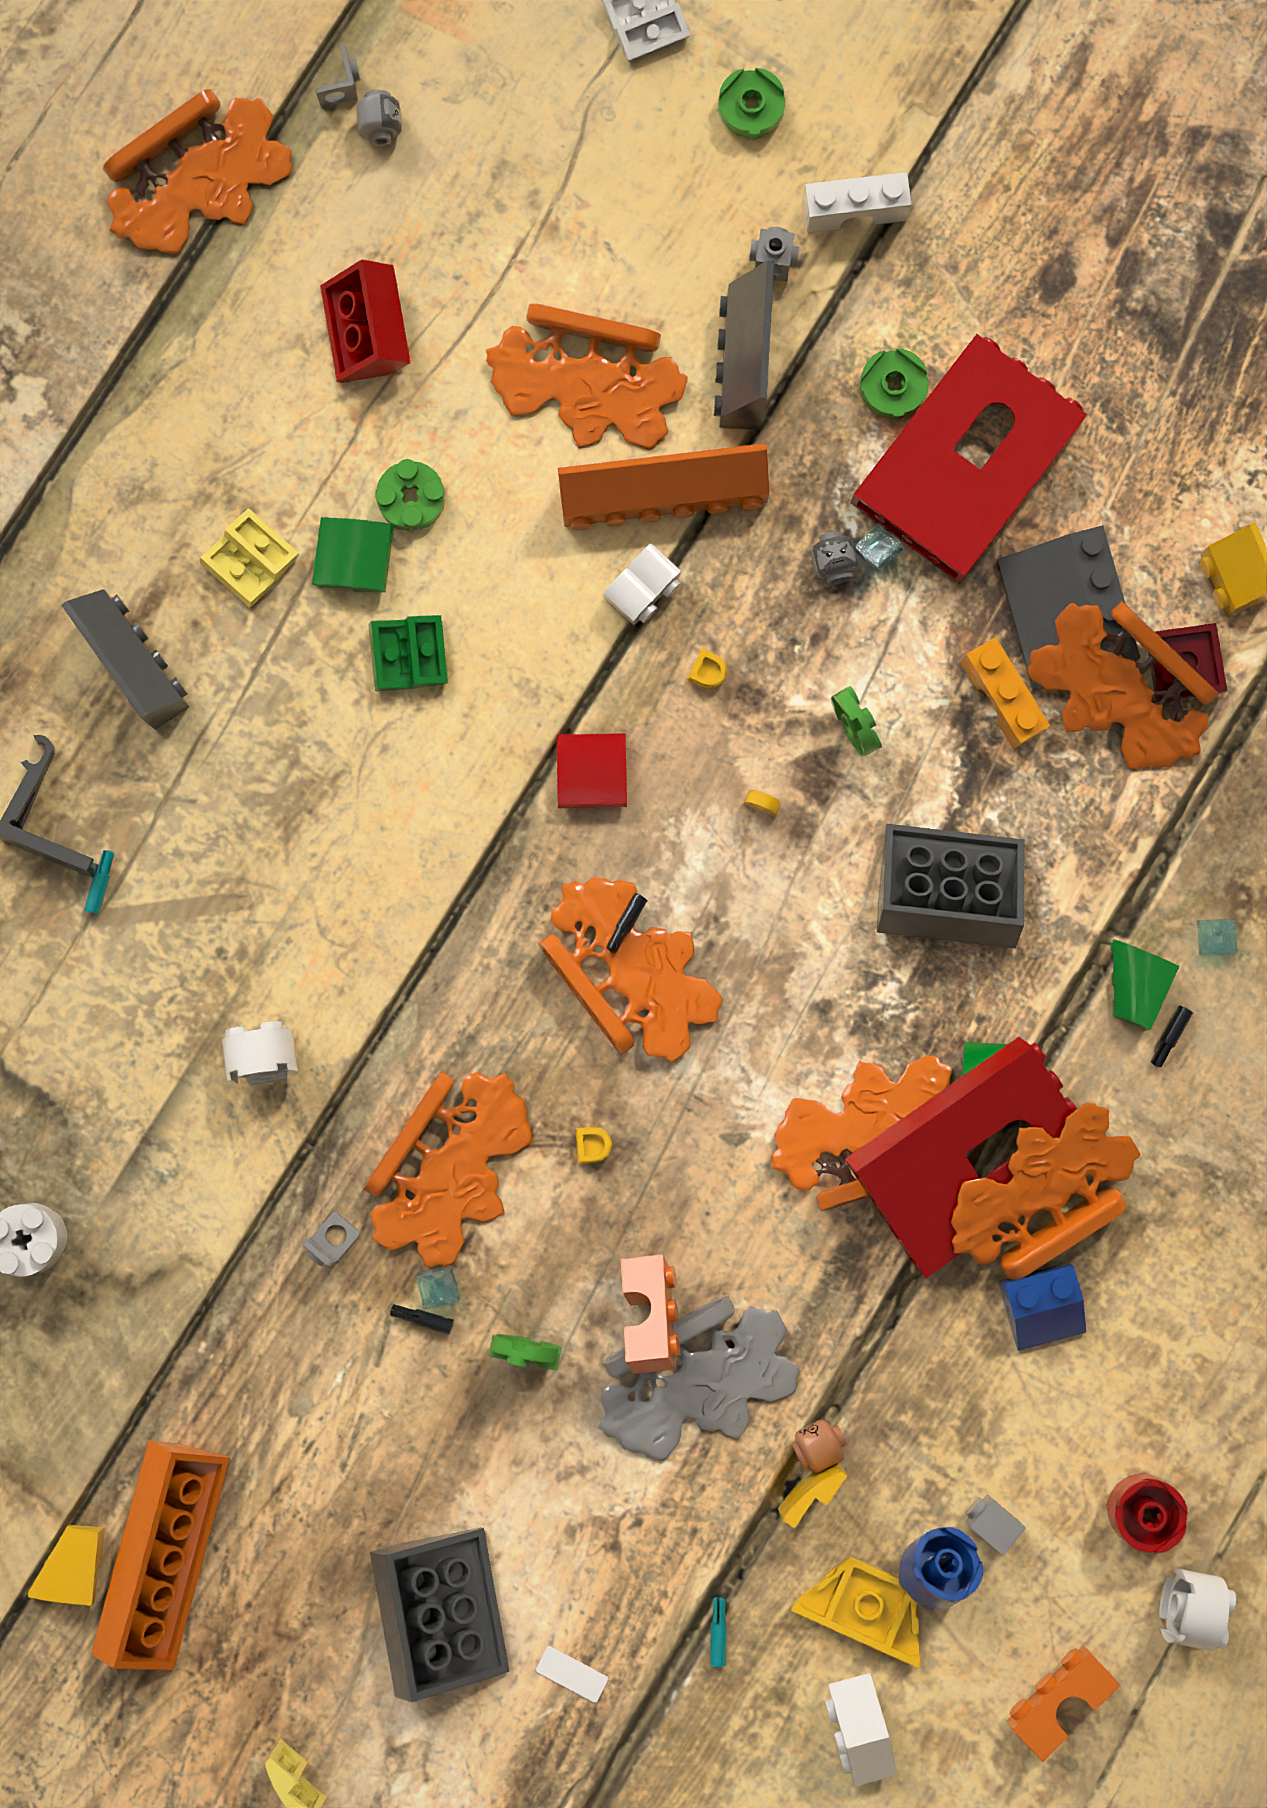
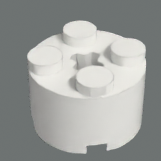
(259, 1054)
(47, 1242)
(1196, 1610)

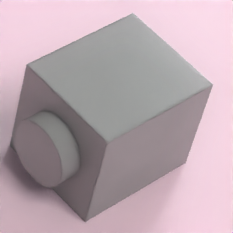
(994, 1523)

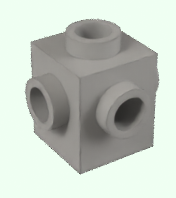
(777, 246)

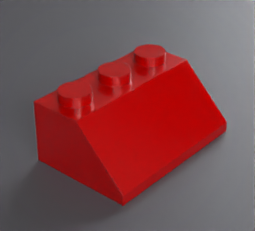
(365, 322)

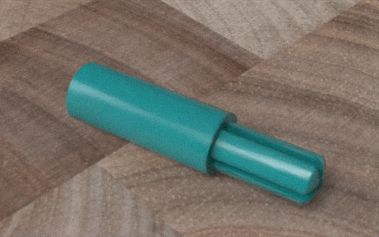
(99, 883)
(718, 1634)

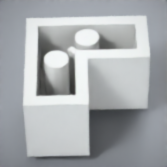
(863, 1734)

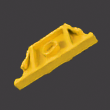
(865, 1607)

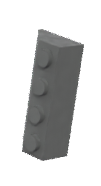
(126, 656)

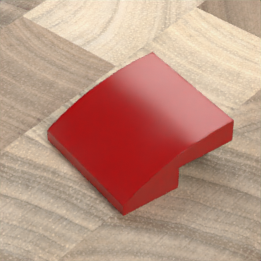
(591, 770)

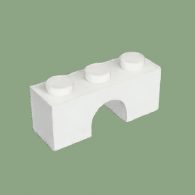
(880, 197)

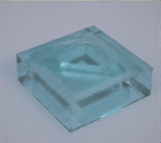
(878, 548)
(1217, 937)
(437, 1287)

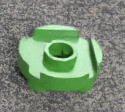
(750, 83)
(894, 364)
(405, 476)
(857, 721)
(521, 1350)

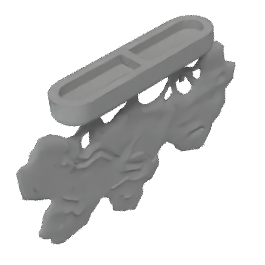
(707, 1387)

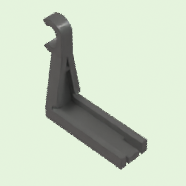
(19, 809)

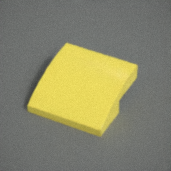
(249, 558)
(285, 1772)

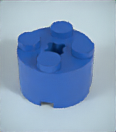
(940, 1568)

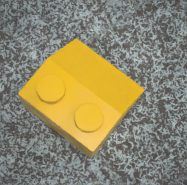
(1237, 569)

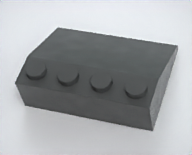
(745, 349)
(1052, 576)
(951, 886)
(439, 1613)

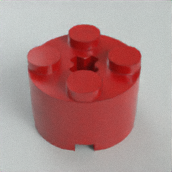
(1166, 1506)

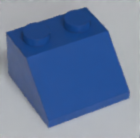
(1044, 1306)

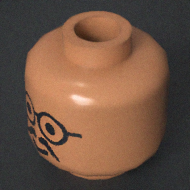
(819, 1446)

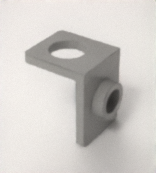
(347, 88)
(321, 1250)

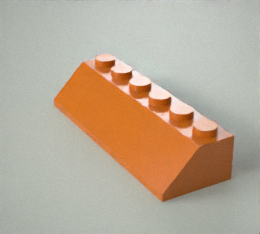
(664, 486)
(160, 1557)

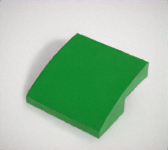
(353, 554)
(408, 653)

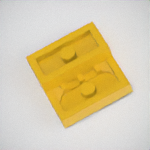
(819, 1486)

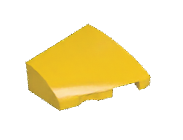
(71, 1568)

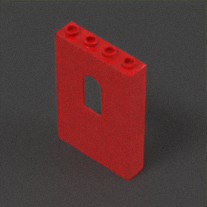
(940, 498)
(921, 1160)

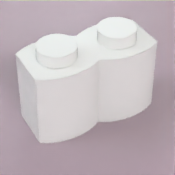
(642, 585)

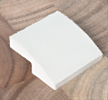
(645, 24)

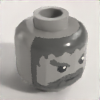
(379, 117)
(834, 558)

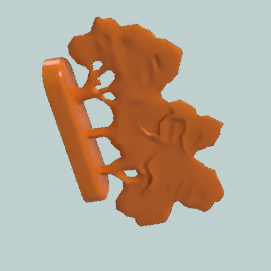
(589, 388)
(644, 970)
(452, 1178)
(1044, 1178)

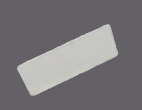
(572, 1674)

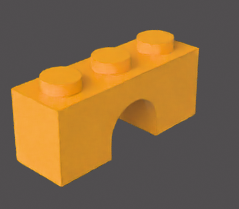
(1015, 706)

